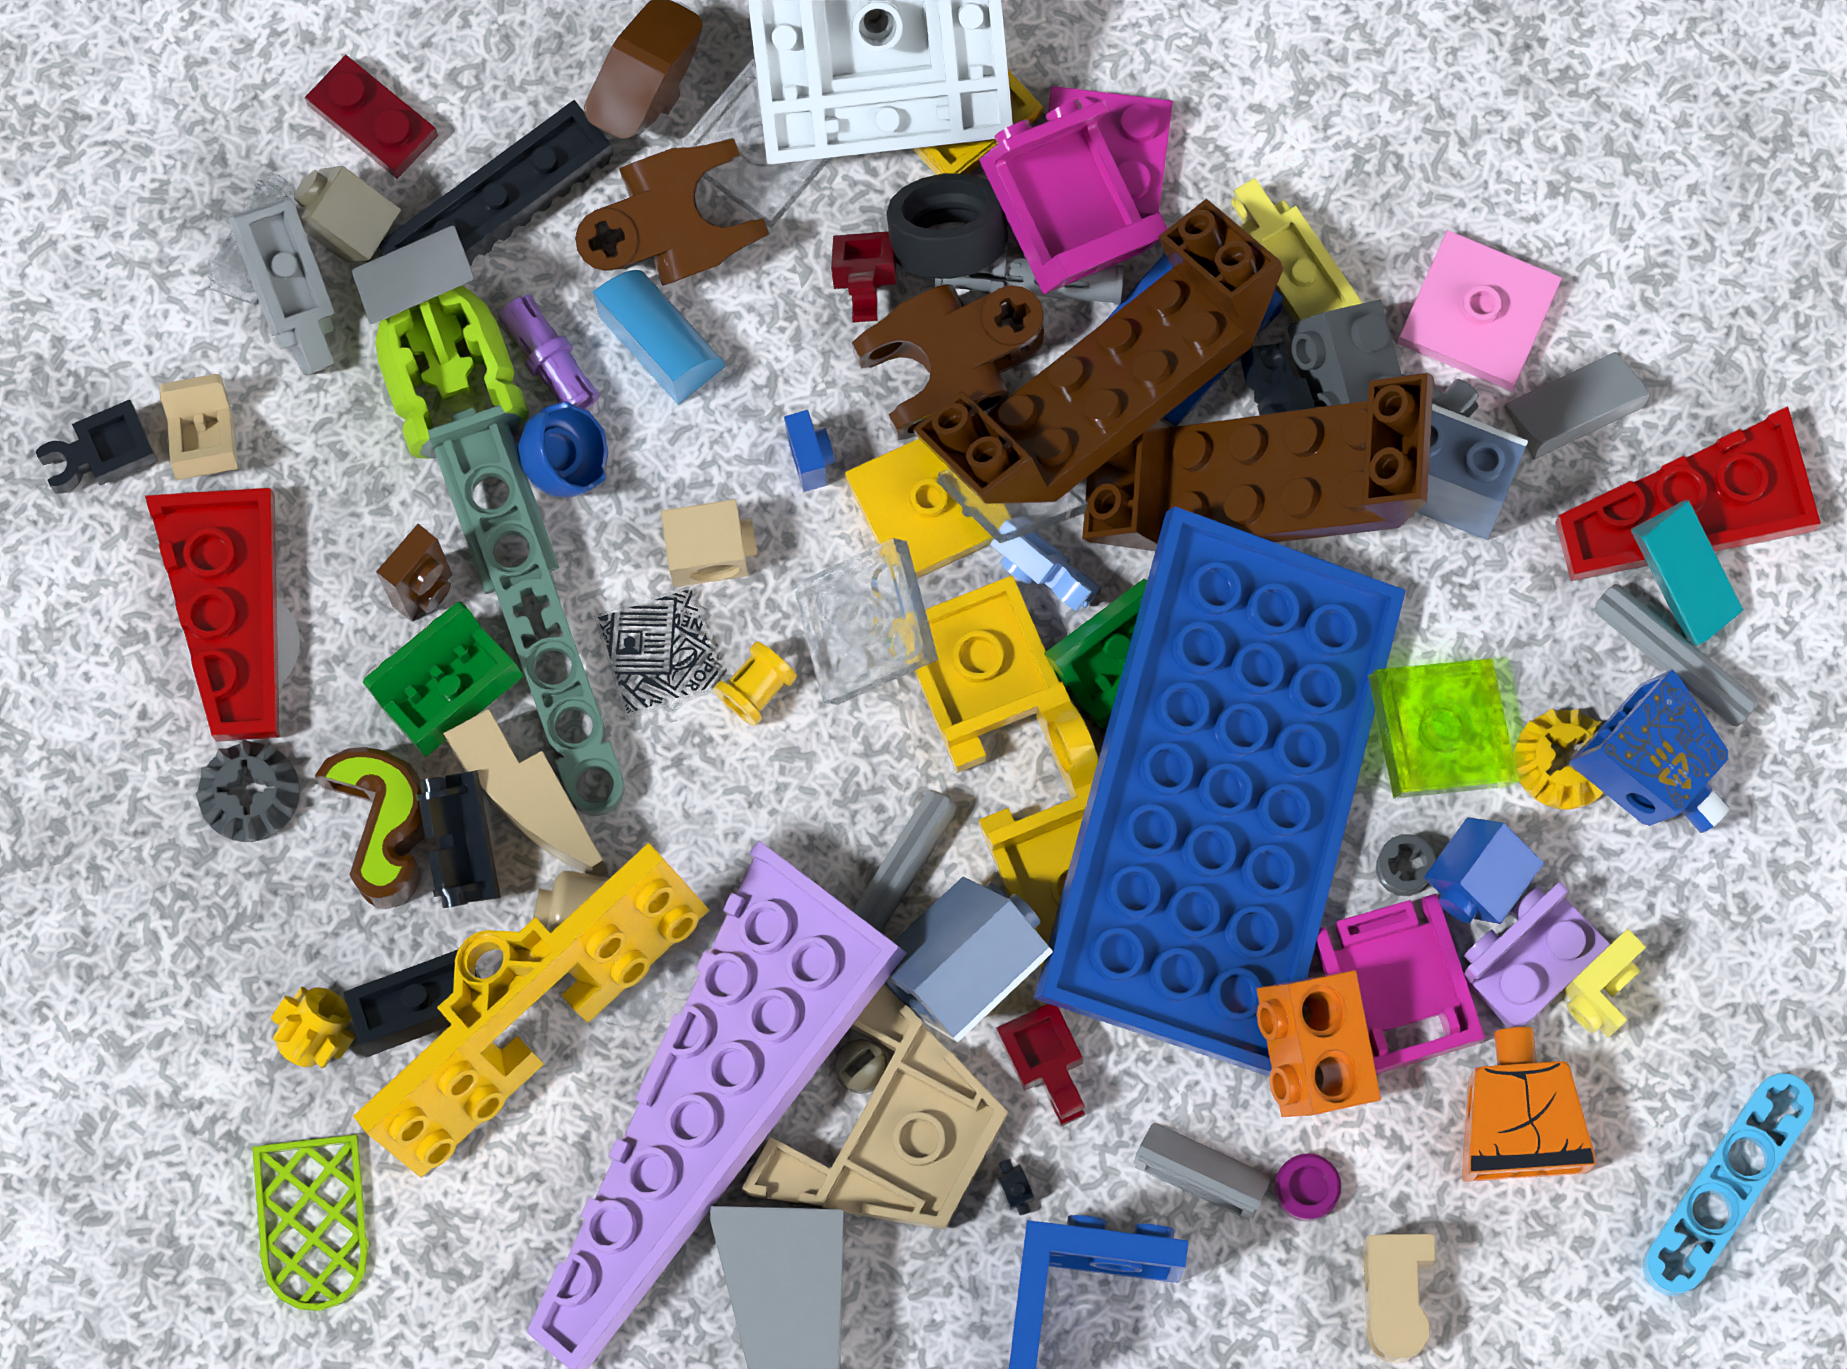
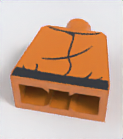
(1523, 1116)

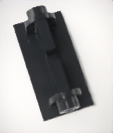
(456, 815)

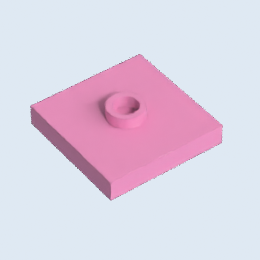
(1479, 310)

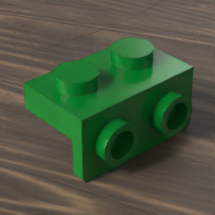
(1095, 654)
(442, 678)

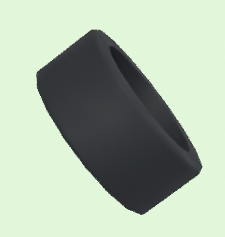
(949, 251)

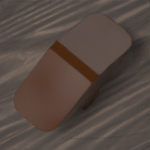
(644, 69)

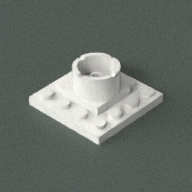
(862, 88)

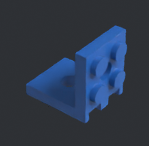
(1086, 1247)

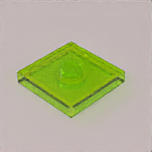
(1443, 728)

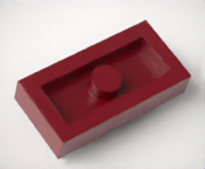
(371, 116)

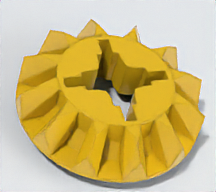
(1534, 758)

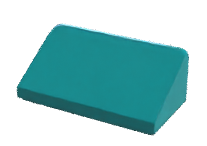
(1687, 572)

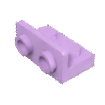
(1533, 958)

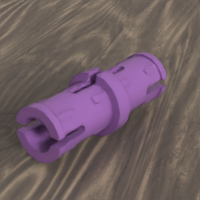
(547, 353)

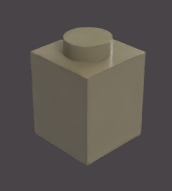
(344, 212)

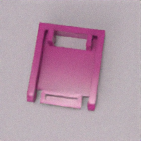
(1405, 978)

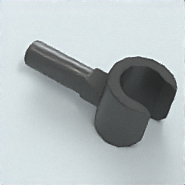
(1458, 397)

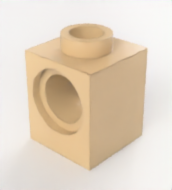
(707, 542)

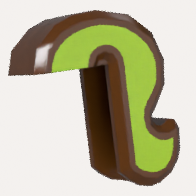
(393, 825)

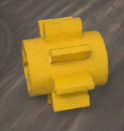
(312, 1027)

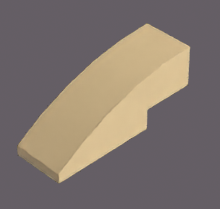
(525, 793)

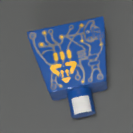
(1658, 756)

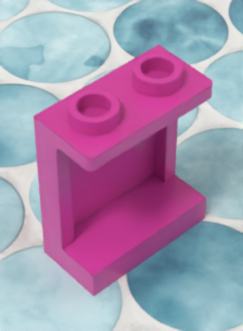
(1067, 196)

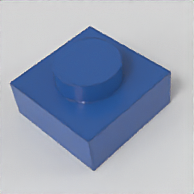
(809, 449)

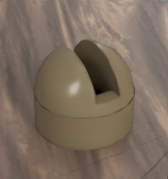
(869, 1074)

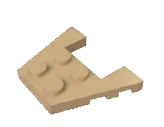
(912, 1142)

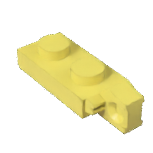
(1309, 276)

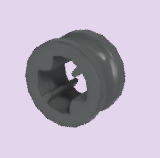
(1389, 855)

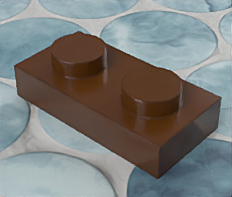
(416, 574)

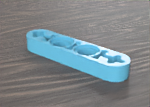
(1733, 1188)

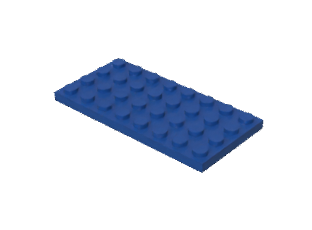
(1219, 789)

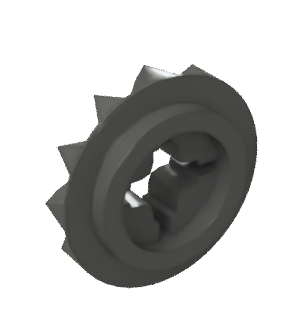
(270, 808)

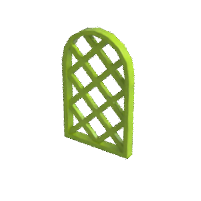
(355, 1189)

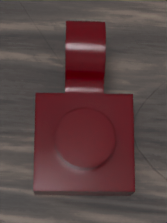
(862, 265)
(1043, 1053)

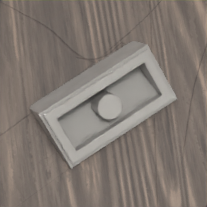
(1577, 404)
(1202, 1171)

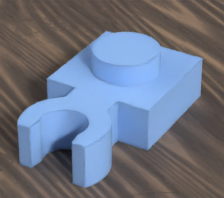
(1038, 560)

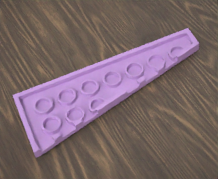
(753, 1032)

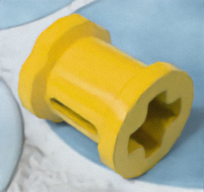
(755, 683)

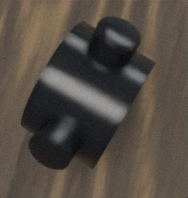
(1015, 1187)

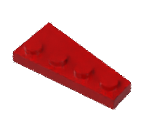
(1740, 488)
(225, 594)

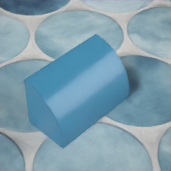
(656, 334)

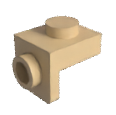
(199, 426)

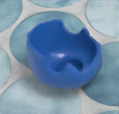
(563, 450)

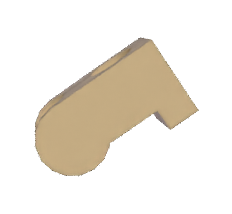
(1394, 1320)

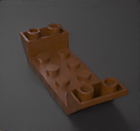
(1118, 374)
(1274, 472)

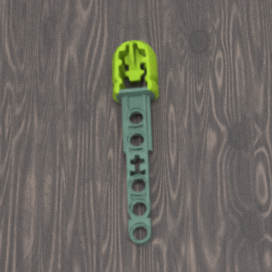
(482, 448)

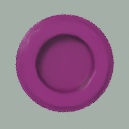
(1307, 1187)

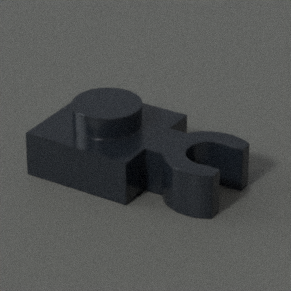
(107, 444)

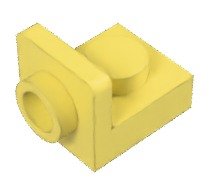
(1609, 971)

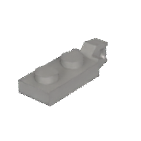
(286, 281)

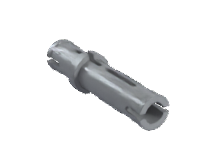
(1015, 271)

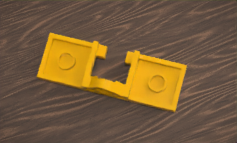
(987, 678)
(464, 1071)

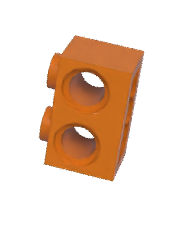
(1333, 1040)

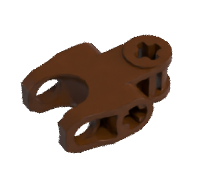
(664, 218)
(956, 344)

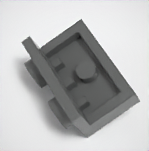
(1344, 352)

